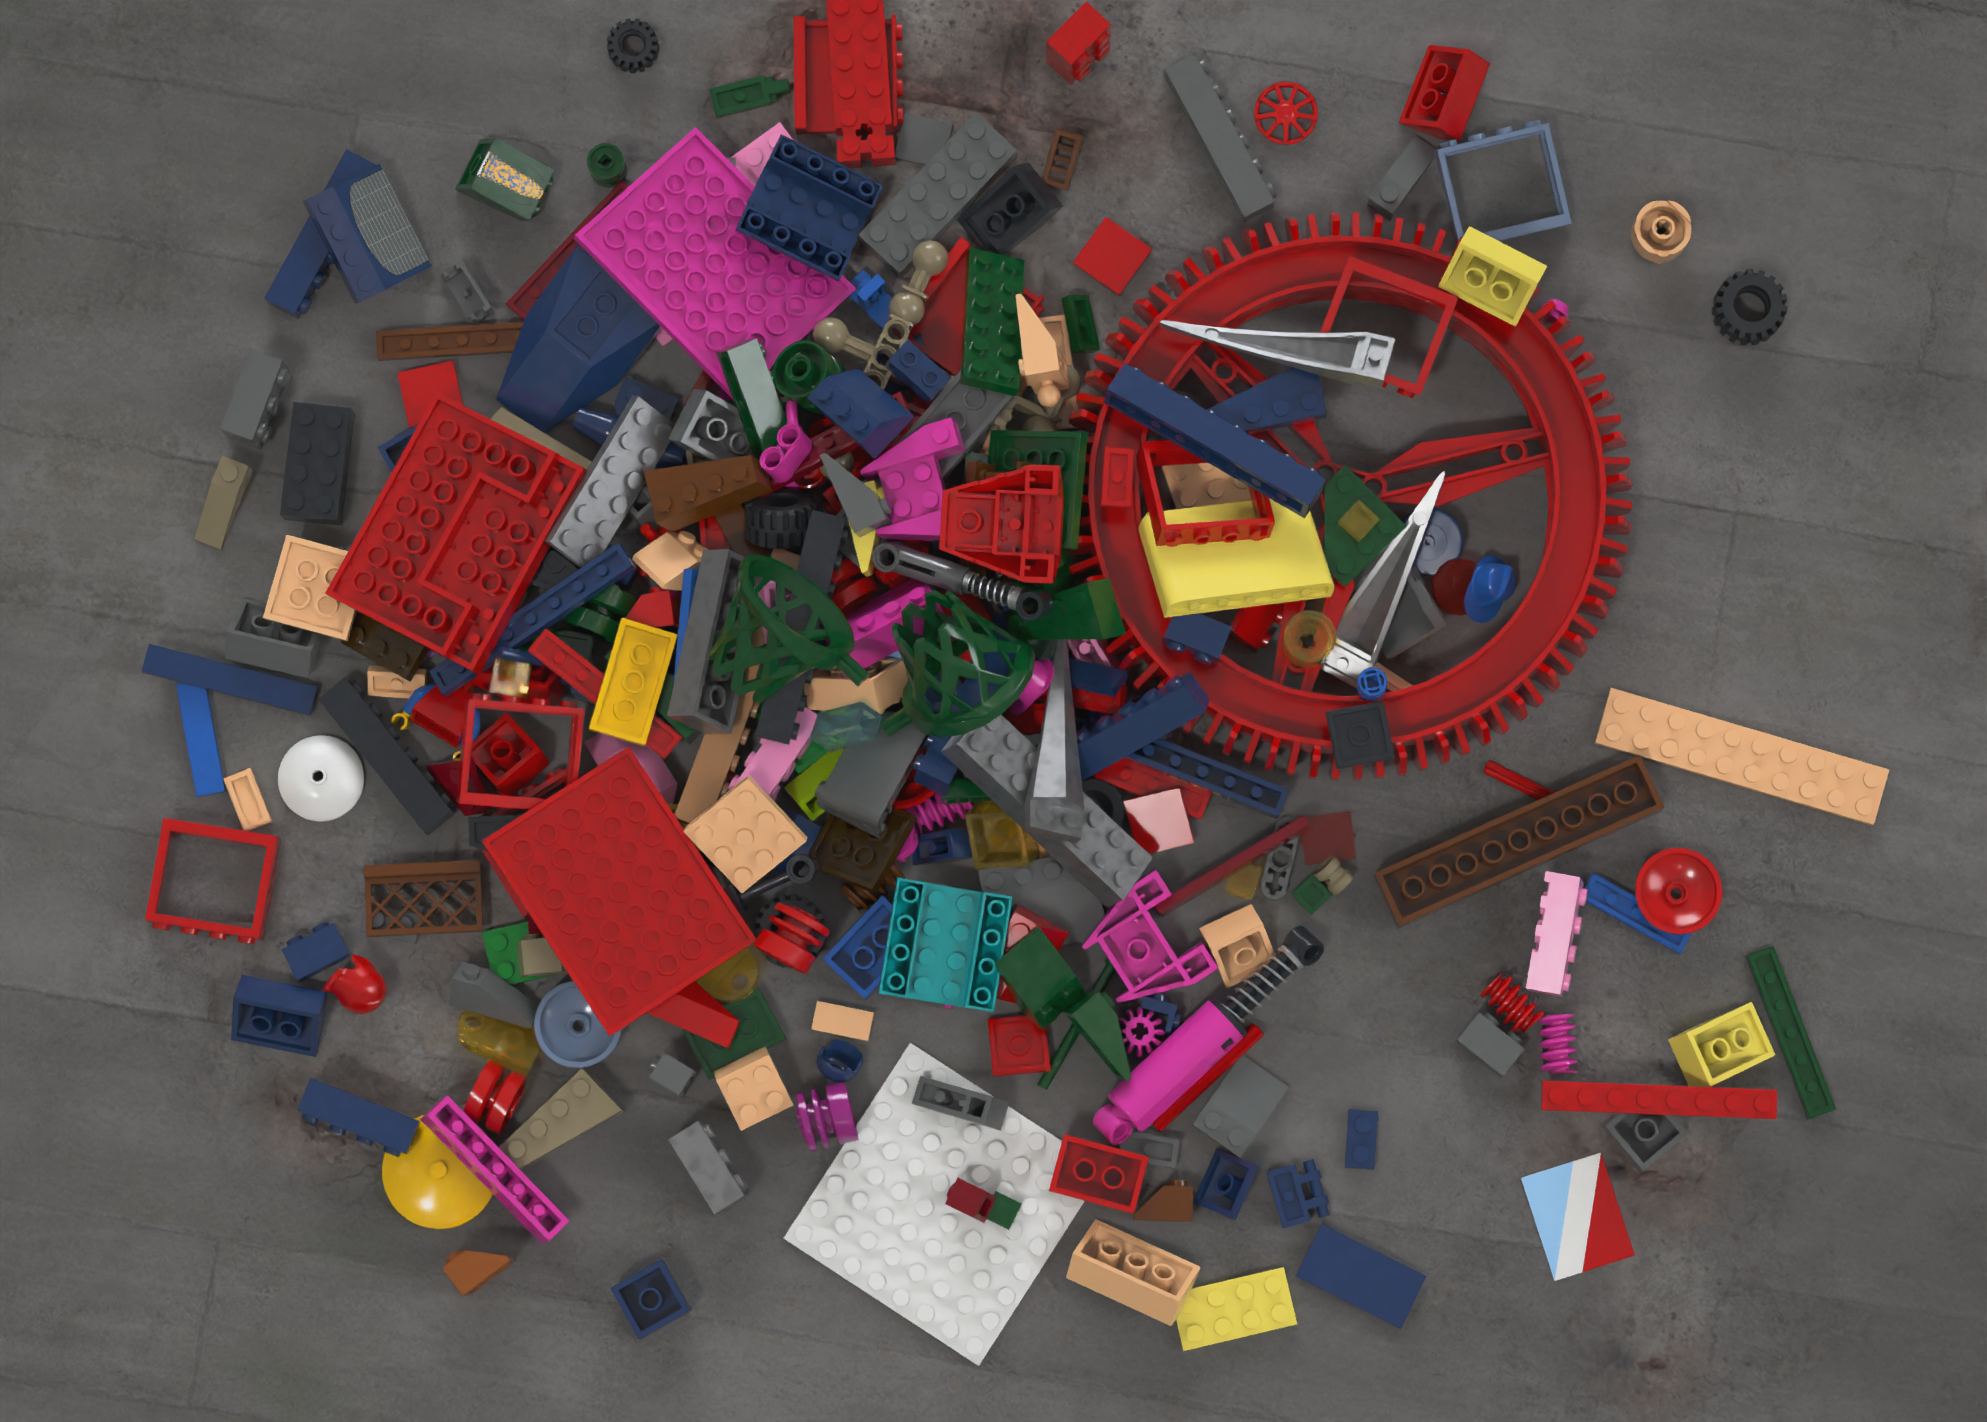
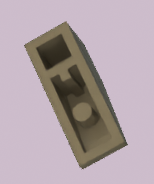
(223, 502)

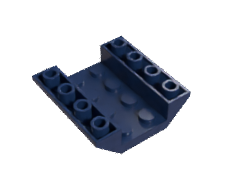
(808, 207)

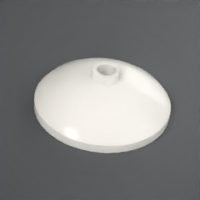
(341, 780)

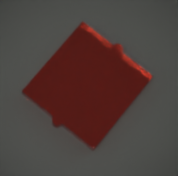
(1329, 836)

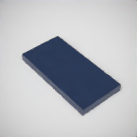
(1360, 1276)

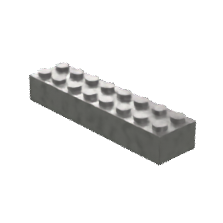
(1002, 766)

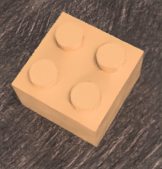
(753, 1088)

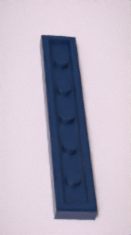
(229, 679)

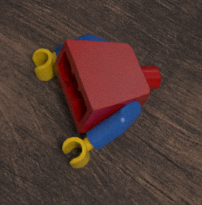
(439, 714)

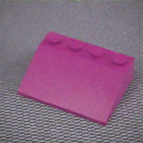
(874, 621)

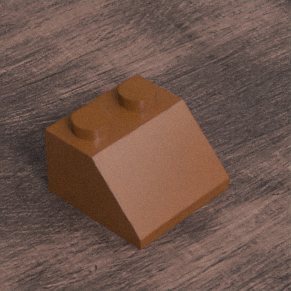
(474, 1269)

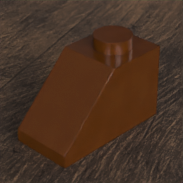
(1169, 1204)

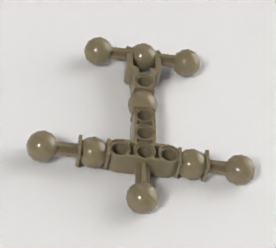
(905, 311)

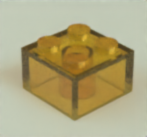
(997, 838)

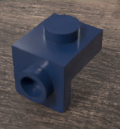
(1159, 1005)

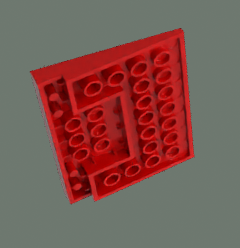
(456, 533)

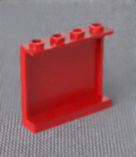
(813, 76)
(944, 312)

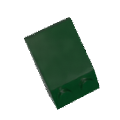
(1039, 978)
(1100, 1027)

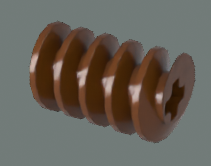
(860, 896)

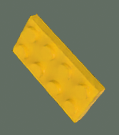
(632, 682)

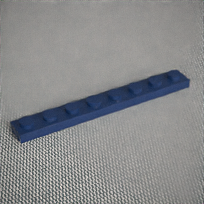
(544, 612)

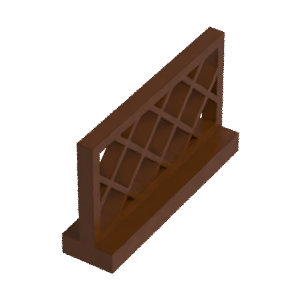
(423, 873)

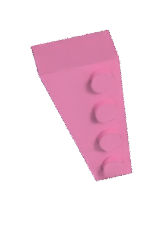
(1556, 934)

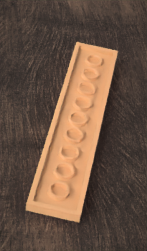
(1741, 756)

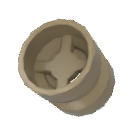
(1333, 875)

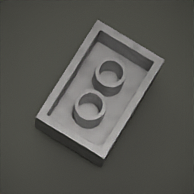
(709, 1167)

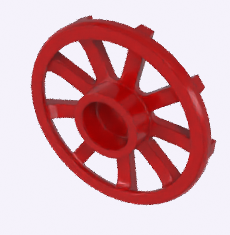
(1285, 112)

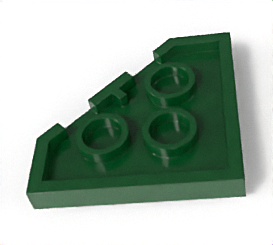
(1342, 552)

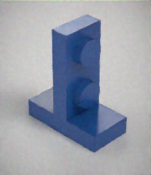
(871, 297)

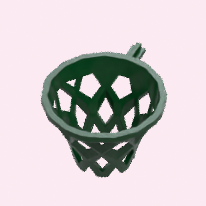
(781, 639)
(926, 657)

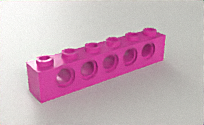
(494, 1170)

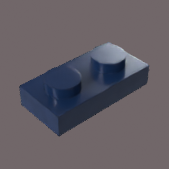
(1361, 1139)

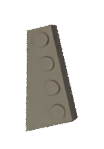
(537, 957)
(566, 1116)

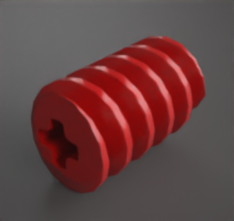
(1511, 1003)

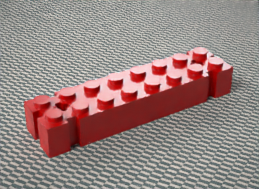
(860, 82)

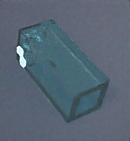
(846, 726)

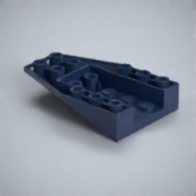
(574, 344)

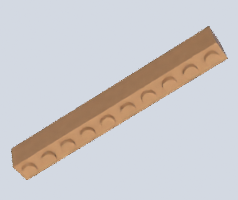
(718, 751)

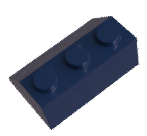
(860, 410)
(278, 1015)

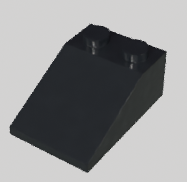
(1010, 210)

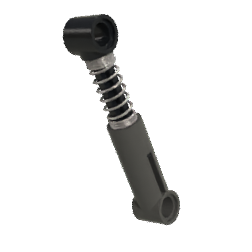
(959, 579)

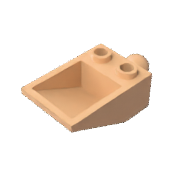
(1042, 359)

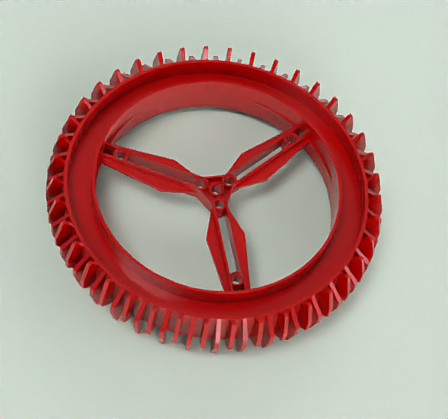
(1560, 421)

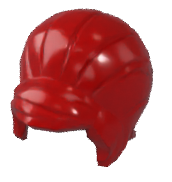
(358, 989)

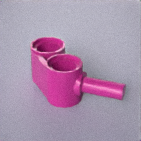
(792, 449)

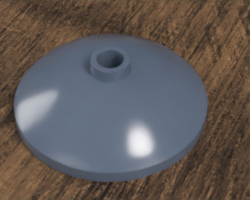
(556, 1034)

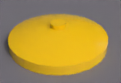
(433, 1184)

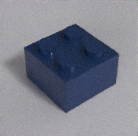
(651, 1299)

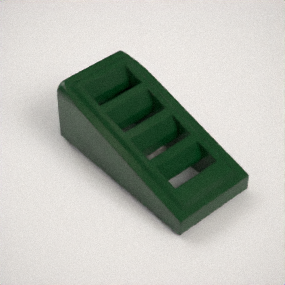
(964, 792)

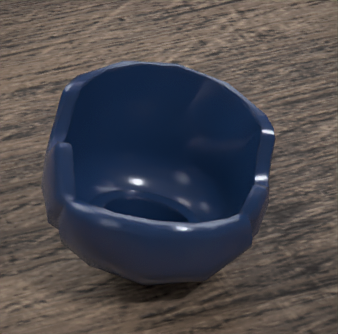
(839, 1061)

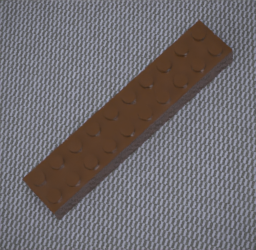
(1518, 841)

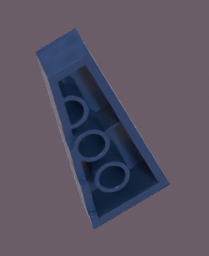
(1276, 403)
(359, 1116)

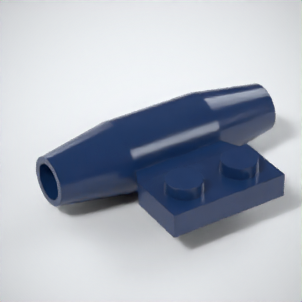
(598, 424)

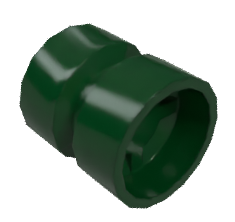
(606, 165)

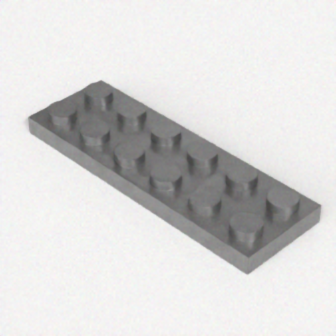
(611, 483)

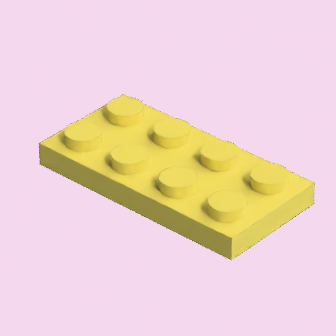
(1236, 1309)

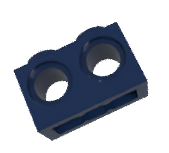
(917, 372)

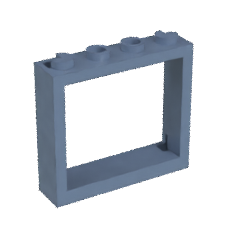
(1503, 136)

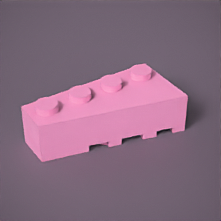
(775, 760)

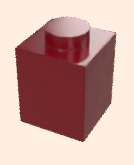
(970, 1200)

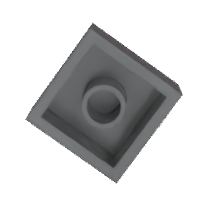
(1644, 1136)

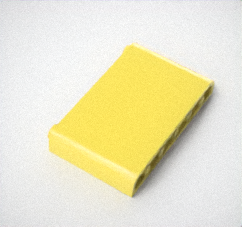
(1238, 573)

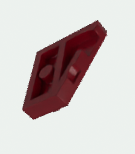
(447, 774)

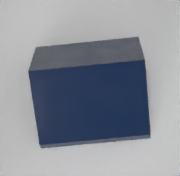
(1225, 1184)

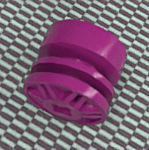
(826, 1116)

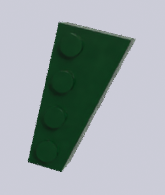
(1077, 613)

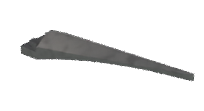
(1337, 356)
(1375, 602)
(1055, 787)

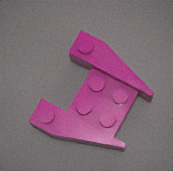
(915, 481)
(1139, 947)

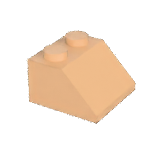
(668, 557)
(1238, 945)

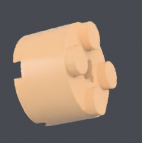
(1664, 246)

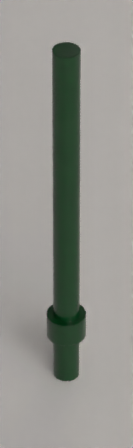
(1072, 1032)

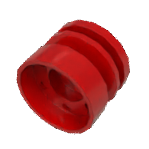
(792, 937)

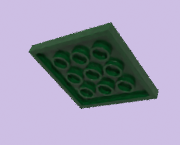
(1047, 448)

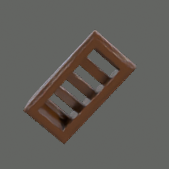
(1068, 135)

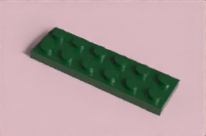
(991, 322)

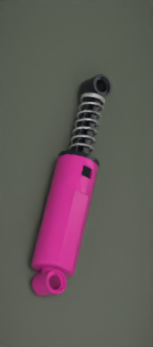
(1198, 1044)

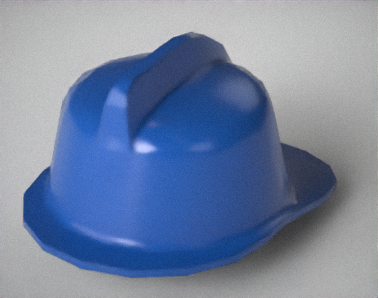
(1488, 588)

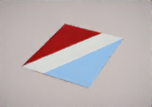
(1577, 1216)

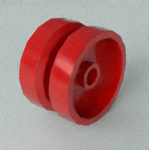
(850, 590)
(496, 1097)

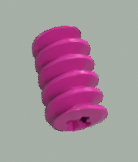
(934, 811)
(1557, 1044)

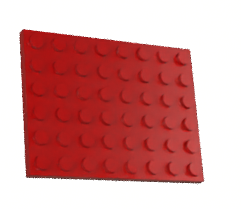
(619, 891)

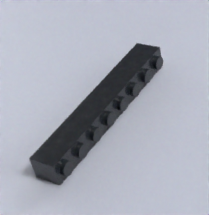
(817, 564)

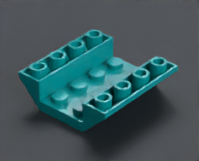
(945, 944)

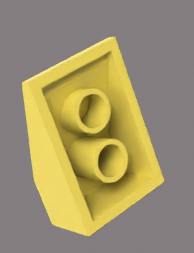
(1721, 1047)

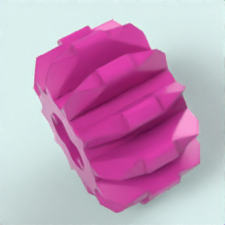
(1147, 1038)

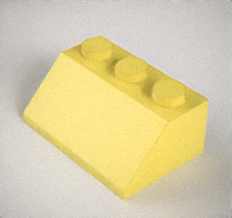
(1492, 276)

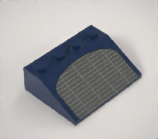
(367, 233)

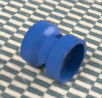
(1369, 689)

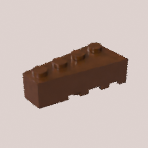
(703, 489)

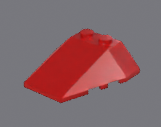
(1008, 522)

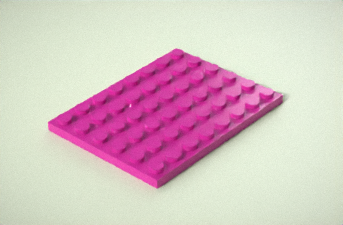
(701, 280)

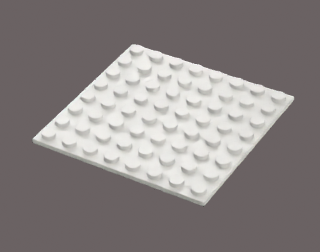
(887, 1223)

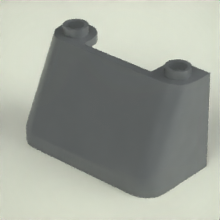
(871, 777)

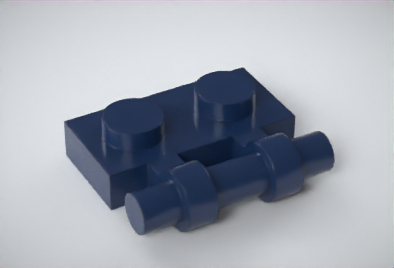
(1289, 1196)

